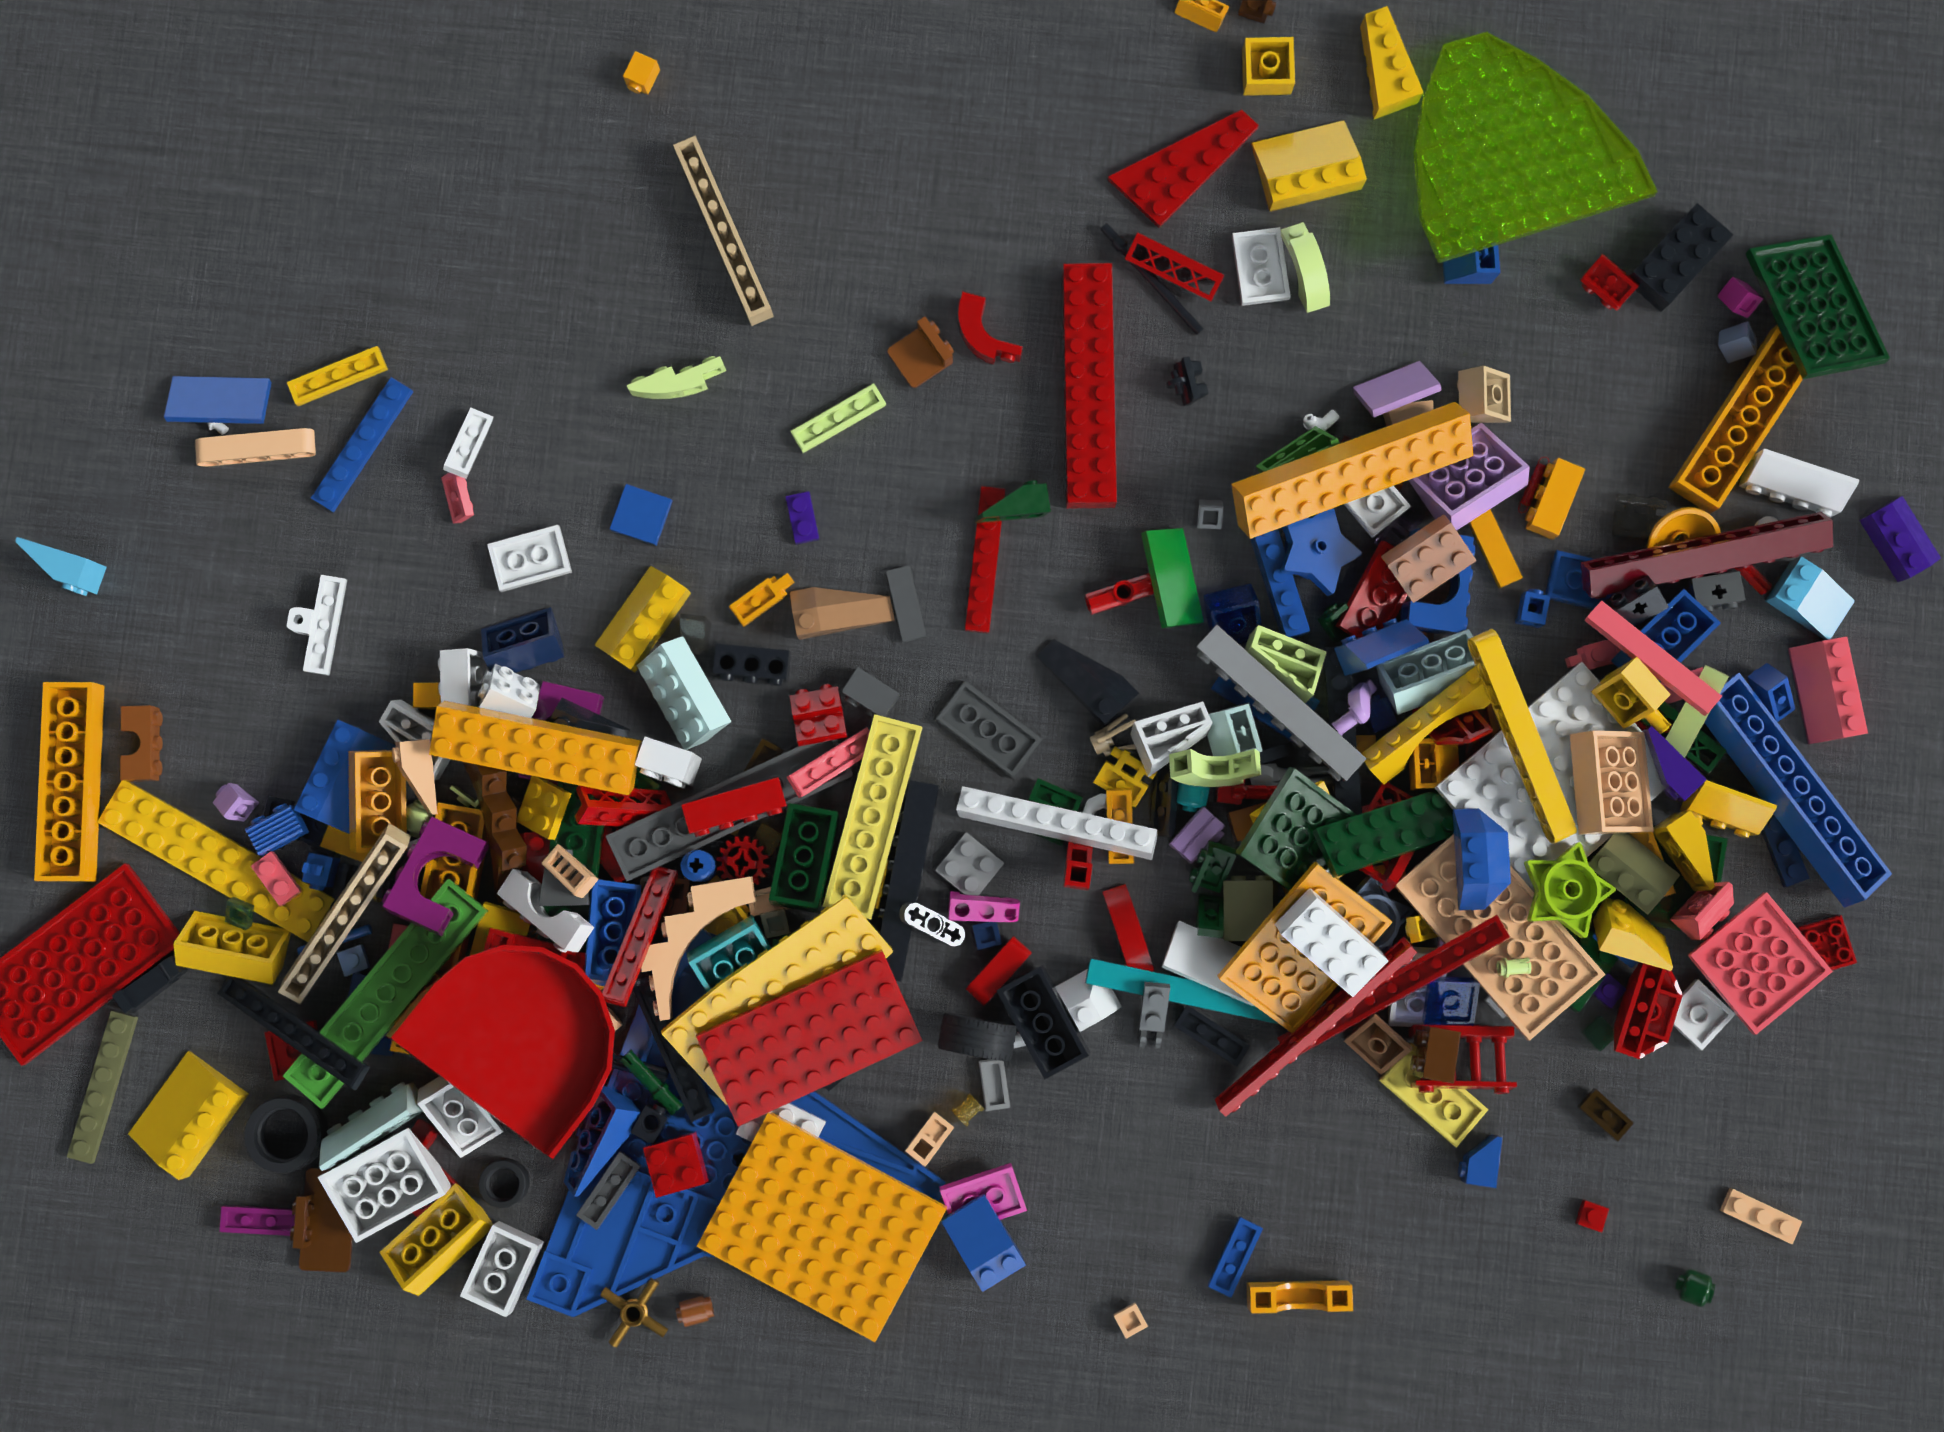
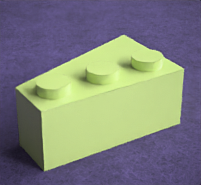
(1288, 660)

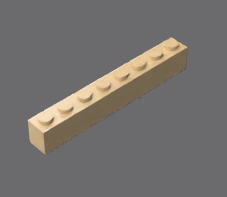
(723, 230)
(344, 913)

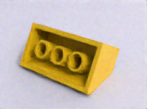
(643, 618)
(224, 949)
(436, 1240)

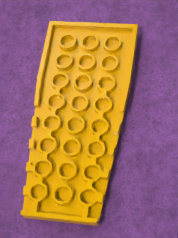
(815, 949)

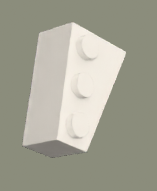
(1169, 734)

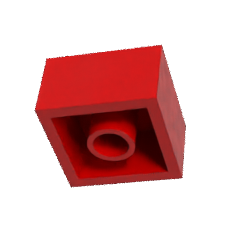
(676, 1164)

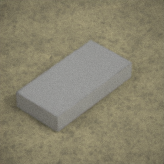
(994, 1084)

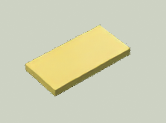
(1447, 1111)

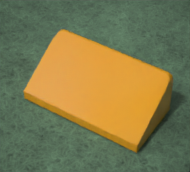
(1203, 12)

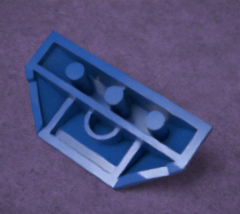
(1480, 859)

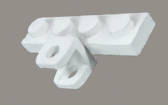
(320, 624)

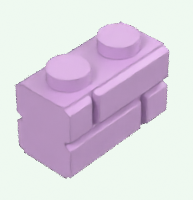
(1196, 834)

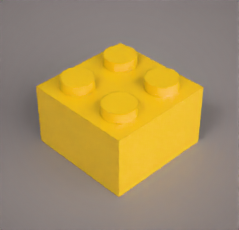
(1268, 66)

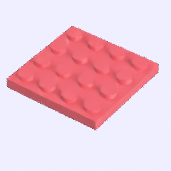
(1760, 963)

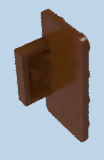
(319, 1229)

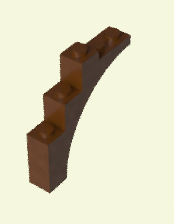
(499, 815)

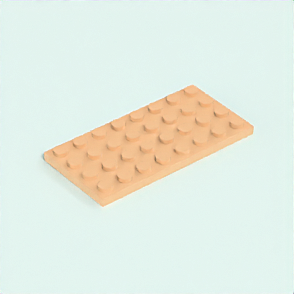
(1558, 963)

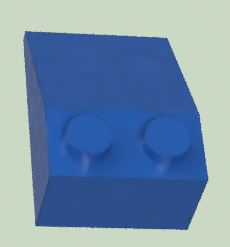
(983, 1242)

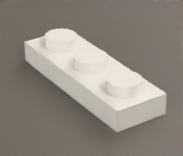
(468, 443)

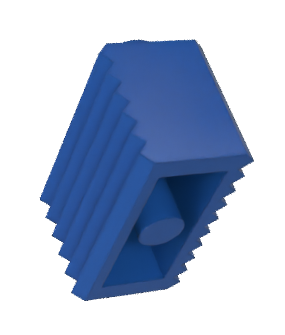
(277, 829)

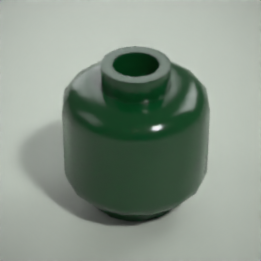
(1695, 1287)

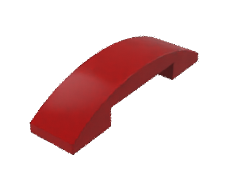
(1127, 928)
(500, 937)

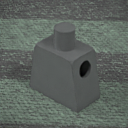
(555, 893)

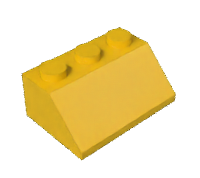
(1729, 809)

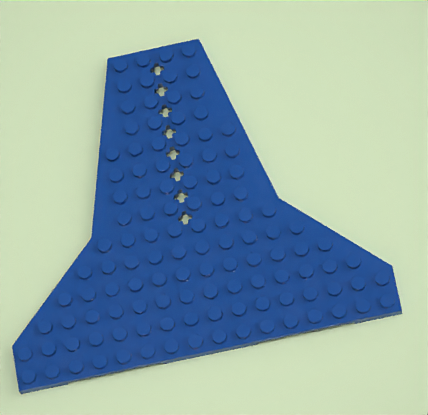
(660, 1234)

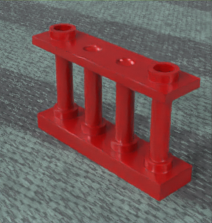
(1474, 1036)

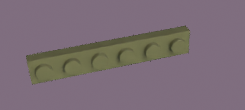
(102, 1087)

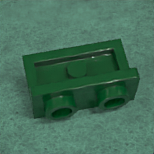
(1213, 866)

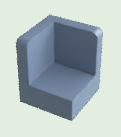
(1737, 342)

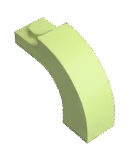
(1309, 266)
(1214, 771)

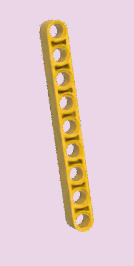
(1521, 736)

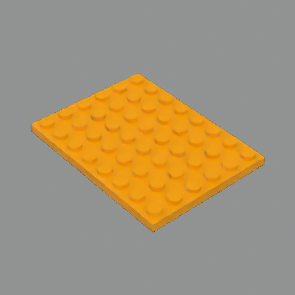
(822, 1226)

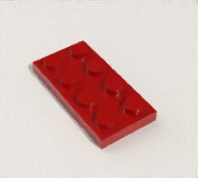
(1374, 598)

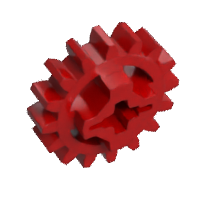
(745, 852)

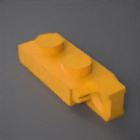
(761, 598)

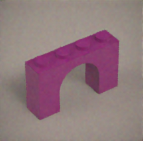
(550, 696)
(436, 841)

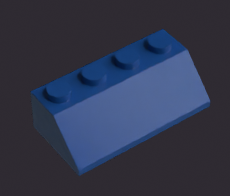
(610, 914)

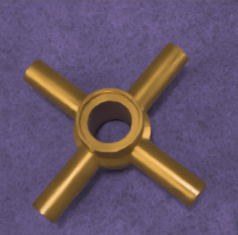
(627, 1320)

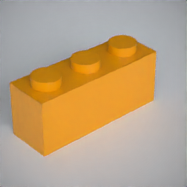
(1554, 498)

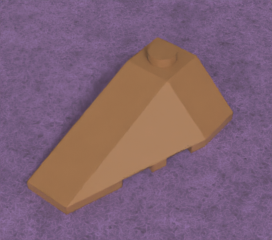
(831, 611)

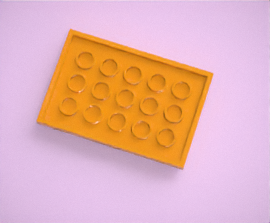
(1276, 973)

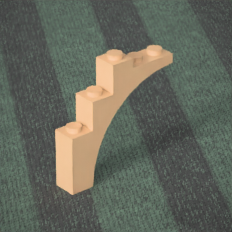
(664, 958)

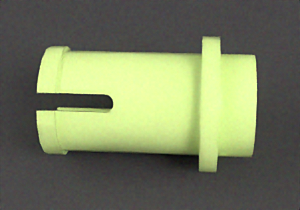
(1513, 966)

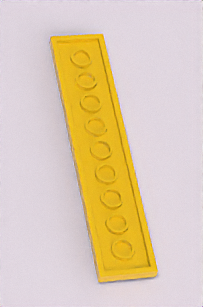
(209, 857)

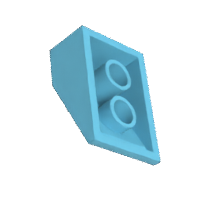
(73, 571)
(1810, 598)

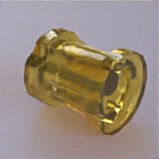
(967, 1109)

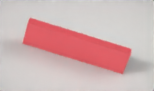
(829, 764)

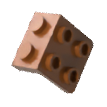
(921, 353)

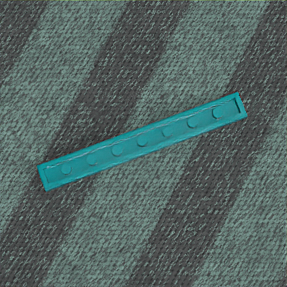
(1181, 990)

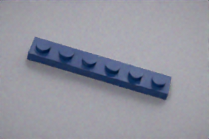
(362, 444)

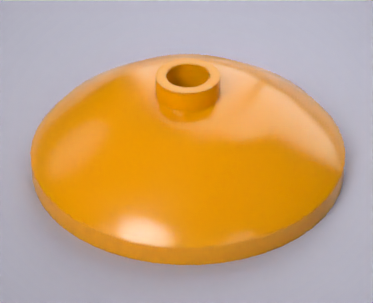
(1687, 522)

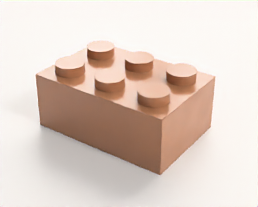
(1428, 558)

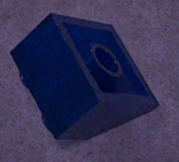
(1234, 611)

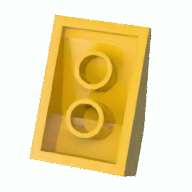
(1687, 847)
(1629, 935)

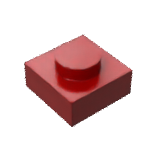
(1592, 1215)

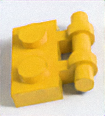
(1113, 776)

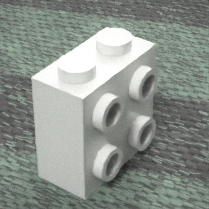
(508, 692)

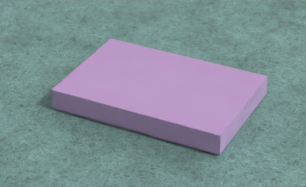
(1397, 389)

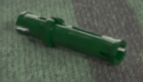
(651, 1082)

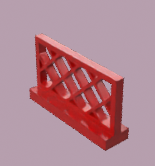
(1397, 865)

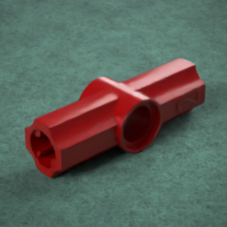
(1108, 598)

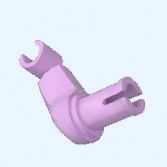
(1359, 708)

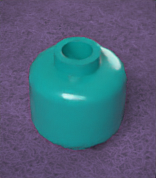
(1192, 797)

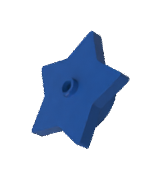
(1317, 550)

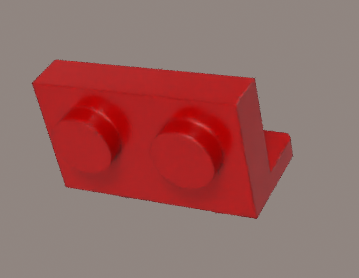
(1608, 283)

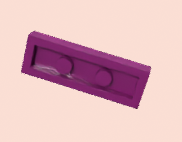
(256, 1220)

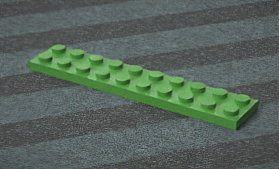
(388, 991)

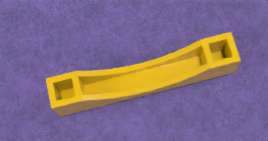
(1392, 751)

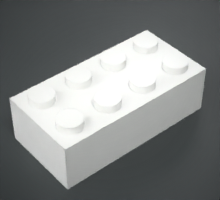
(1331, 942)

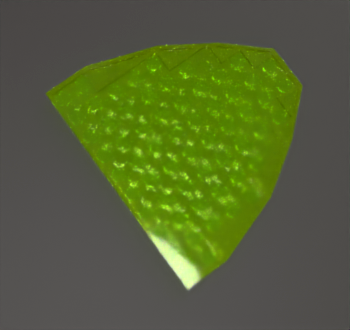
(1513, 150)

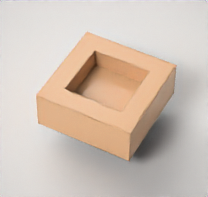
(1130, 1320)

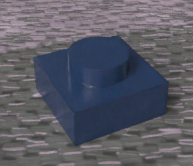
(986, 935)

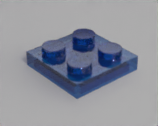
(1451, 1001)

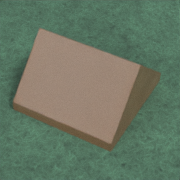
(1377, 1043)

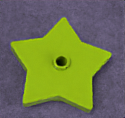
(1583, 888)

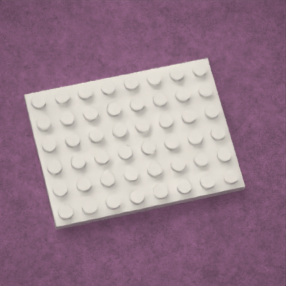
(1495, 786)

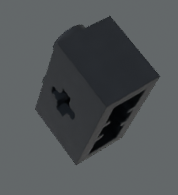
(1638, 601)

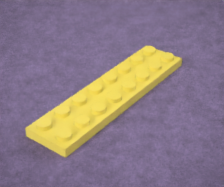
(873, 813)

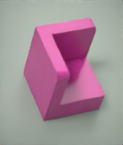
(1740, 297)

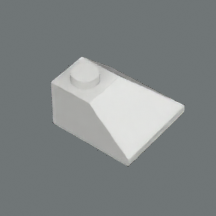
(1087, 1002)

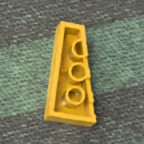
(1388, 65)

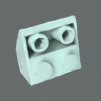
(1233, 731)

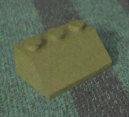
(1633, 870)

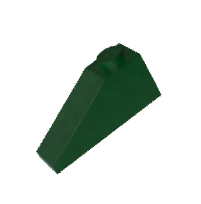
(1024, 503)

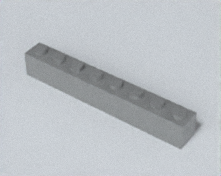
(1280, 703)

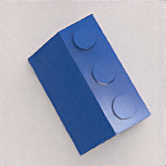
(1379, 645)

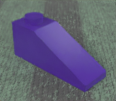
(1673, 769)

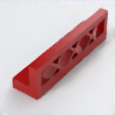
(1178, 258)
(614, 813)

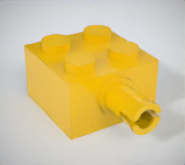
(1633, 695)

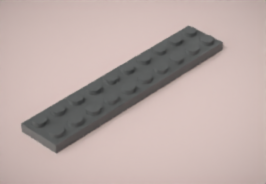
(666, 835)

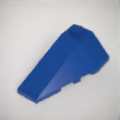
(600, 1137)

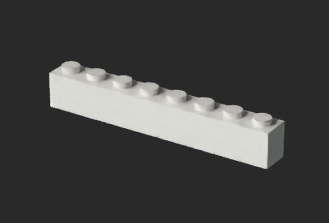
(1057, 823)

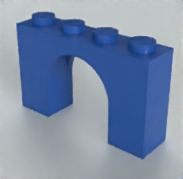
(1451, 614)

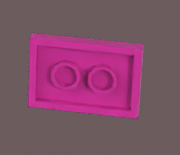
(998, 1186)

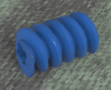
(696, 857)

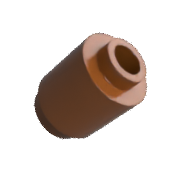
(695, 1311)

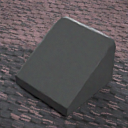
(1210, 514)

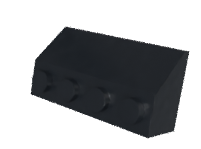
(1043, 1022)

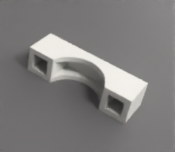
(566, 929)

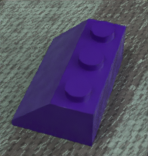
(1900, 539)

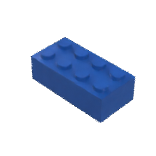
(1677, 628)

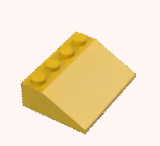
(1308, 165)
(187, 1116)

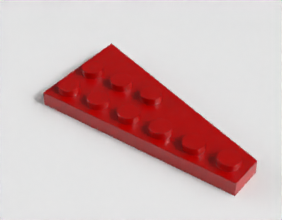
(1172, 175)

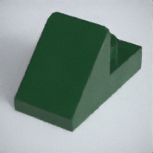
(1210, 916)

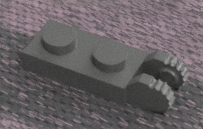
(1153, 1012)

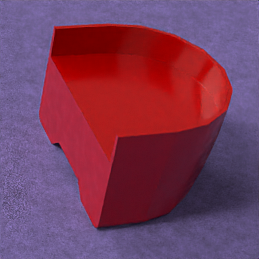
(517, 1038)

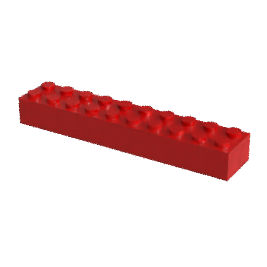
(1089, 386)

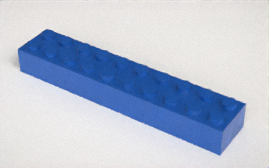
(1802, 799)

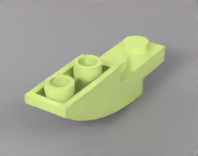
(668, 385)

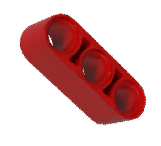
(998, 970)

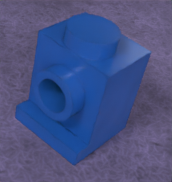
(1540, 602)

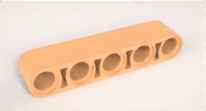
(255, 447)

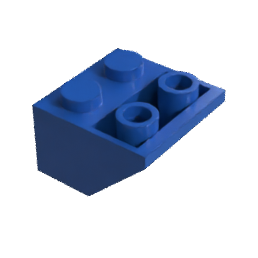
(1473, 268)

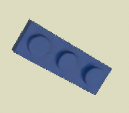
(1235, 1256)

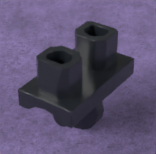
(1185, 383)

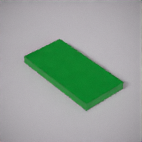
(1172, 577)

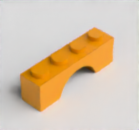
(1318, 1295)

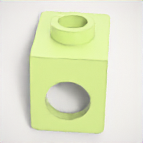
(464, 798)

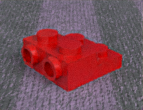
(818, 715)

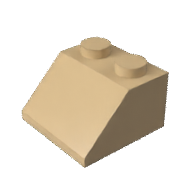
(1485, 394)

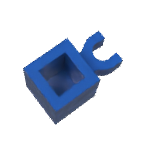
(320, 871)

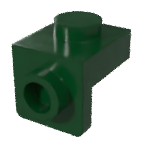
(1330, 619)

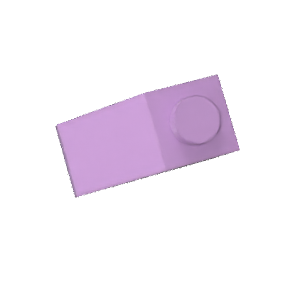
(234, 802)

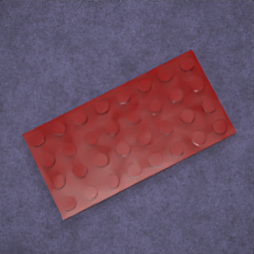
(80, 962)
(809, 1037)

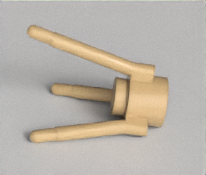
(1103, 738)

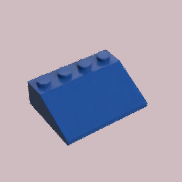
(327, 788)

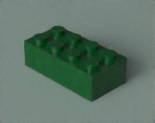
(804, 858)

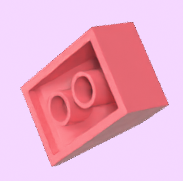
(1704, 911)

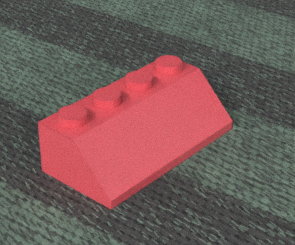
(1827, 690)

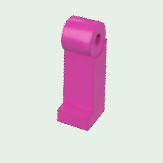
(982, 908)

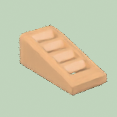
(584, 878)

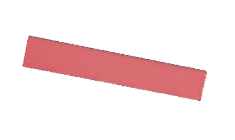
(1655, 658)

